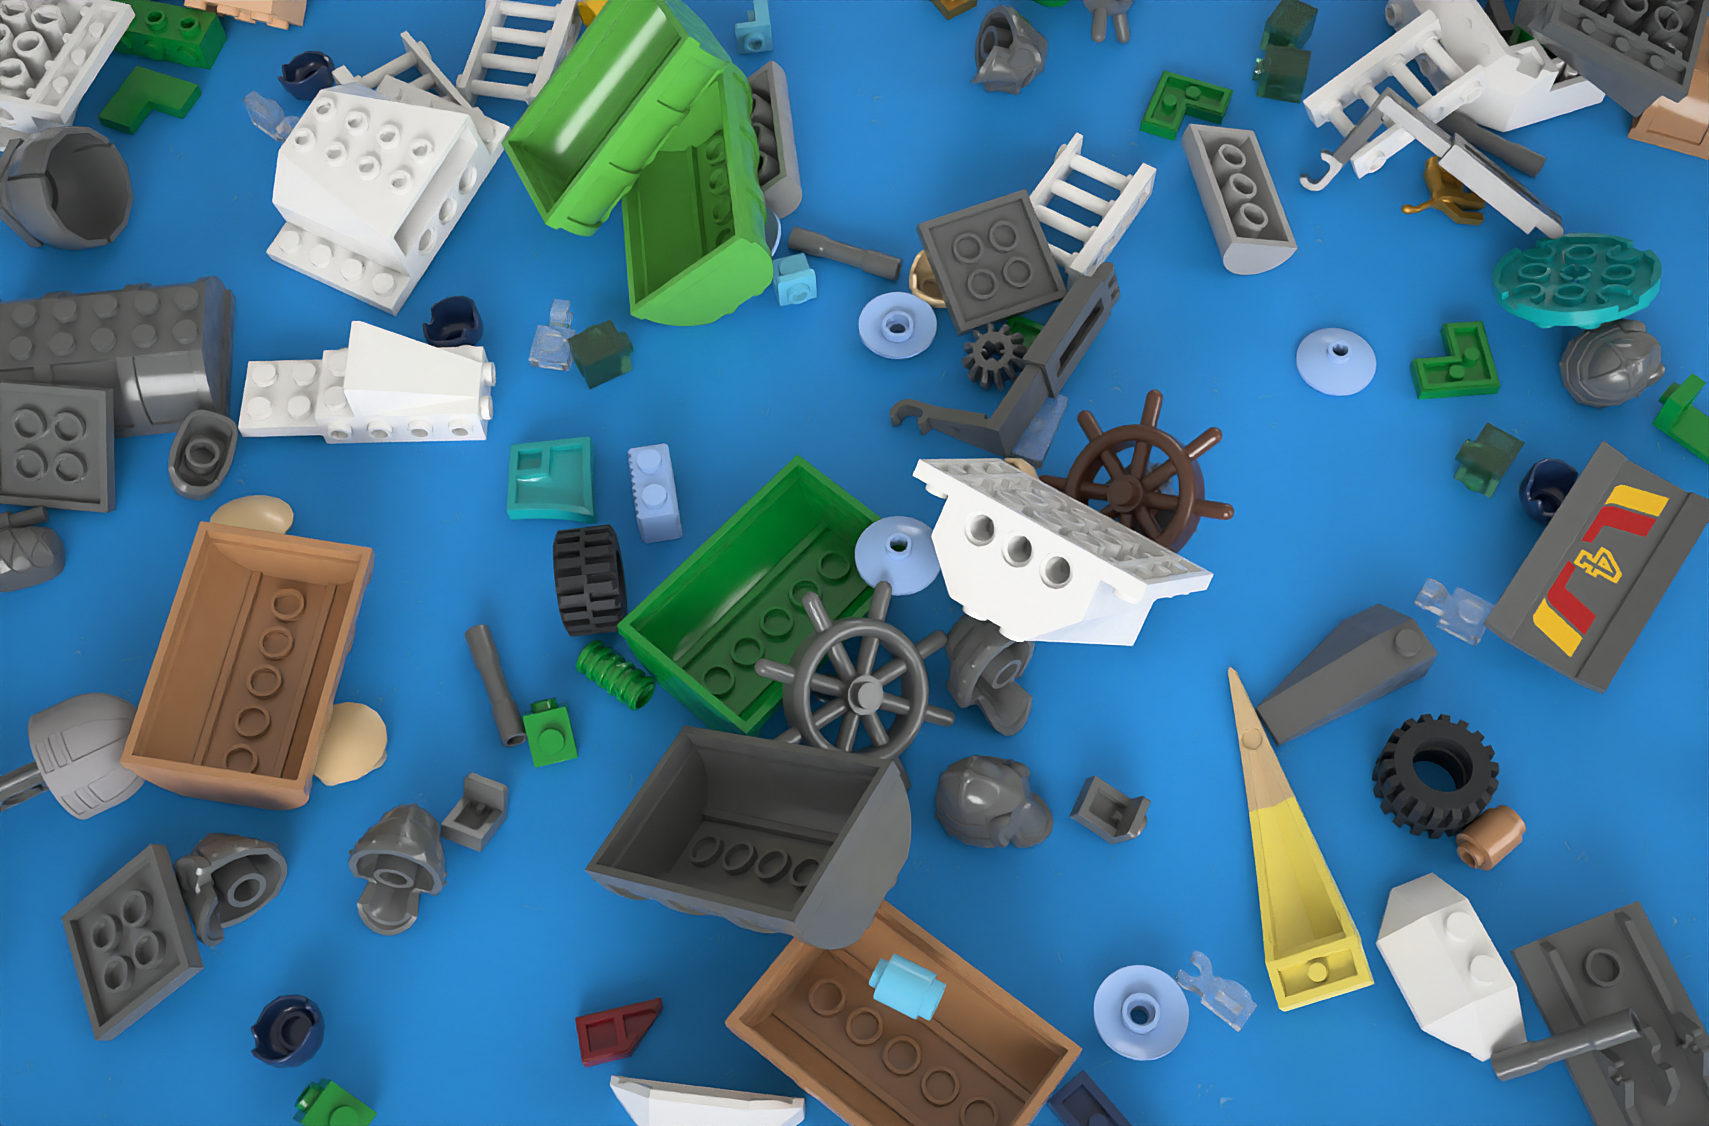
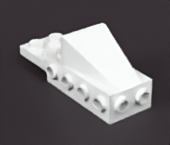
(372, 392)

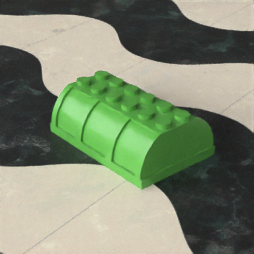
(611, 108)
(700, 214)

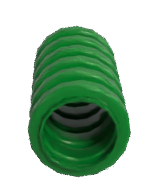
(615, 675)

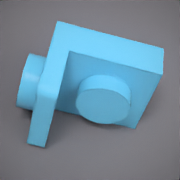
(756, 33)
(793, 280)

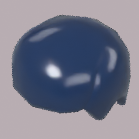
(307, 75)
(454, 323)
(1546, 488)
(288, 1031)

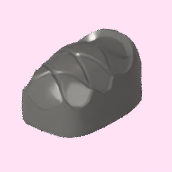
(202, 454)
(29, 557)

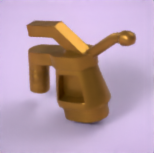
(1448, 196)

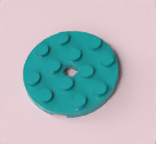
(1608, 273)

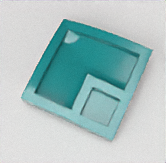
(552, 480)

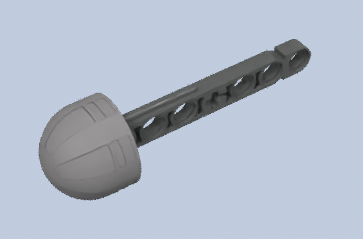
(77, 756)

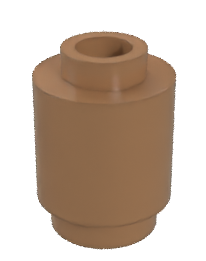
(1490, 837)

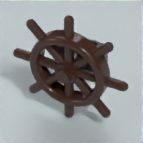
(1142, 491)

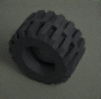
(589, 579)
(1452, 749)

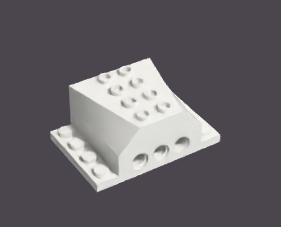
(52, 58)
(378, 186)
(1044, 559)

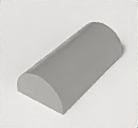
(776, 141)
(1238, 198)

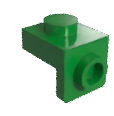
(549, 732)
(331, 1106)

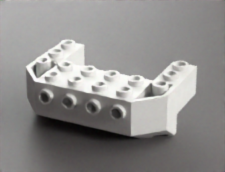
(1520, 78)

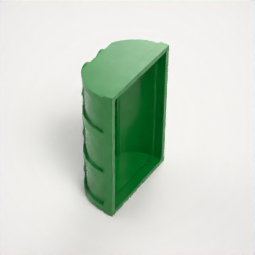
(744, 598)

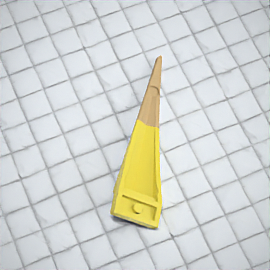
(1305, 922)

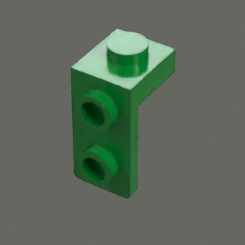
(1682, 420)

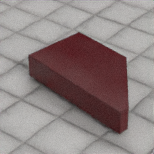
(616, 1031)

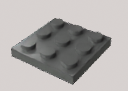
(991, 262)
(57, 446)
(131, 942)

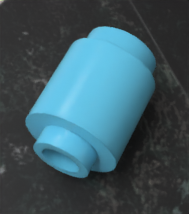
(907, 987)

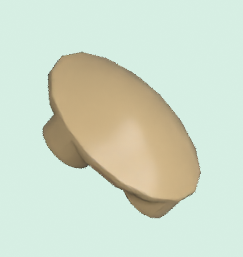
(256, 513)
(351, 744)

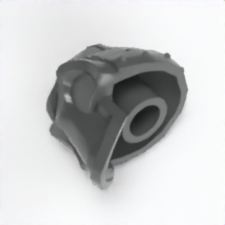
(1008, 51)
(1611, 363)
(985, 671)
(991, 802)
(400, 861)
(228, 881)

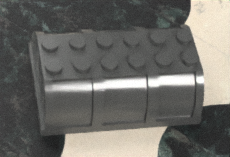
(151, 344)
(762, 836)

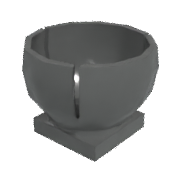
(65, 188)

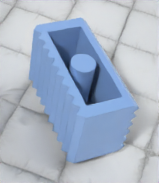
(654, 493)

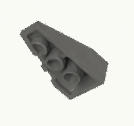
(1347, 670)

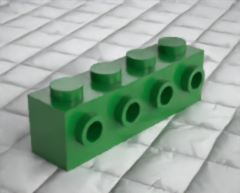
(172, 34)

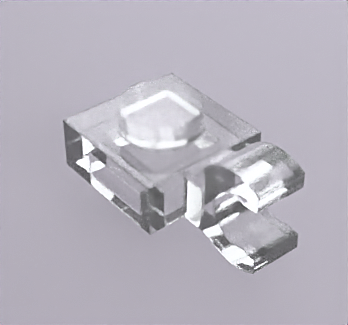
(269, 116)
(550, 343)
(1460, 613)
(1222, 997)

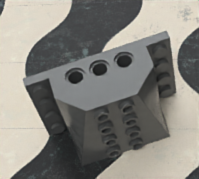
(1622, 46)

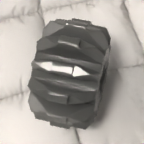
(987, 369)

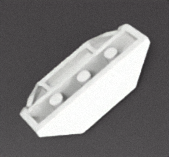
(1449, 968)
(689, 1105)

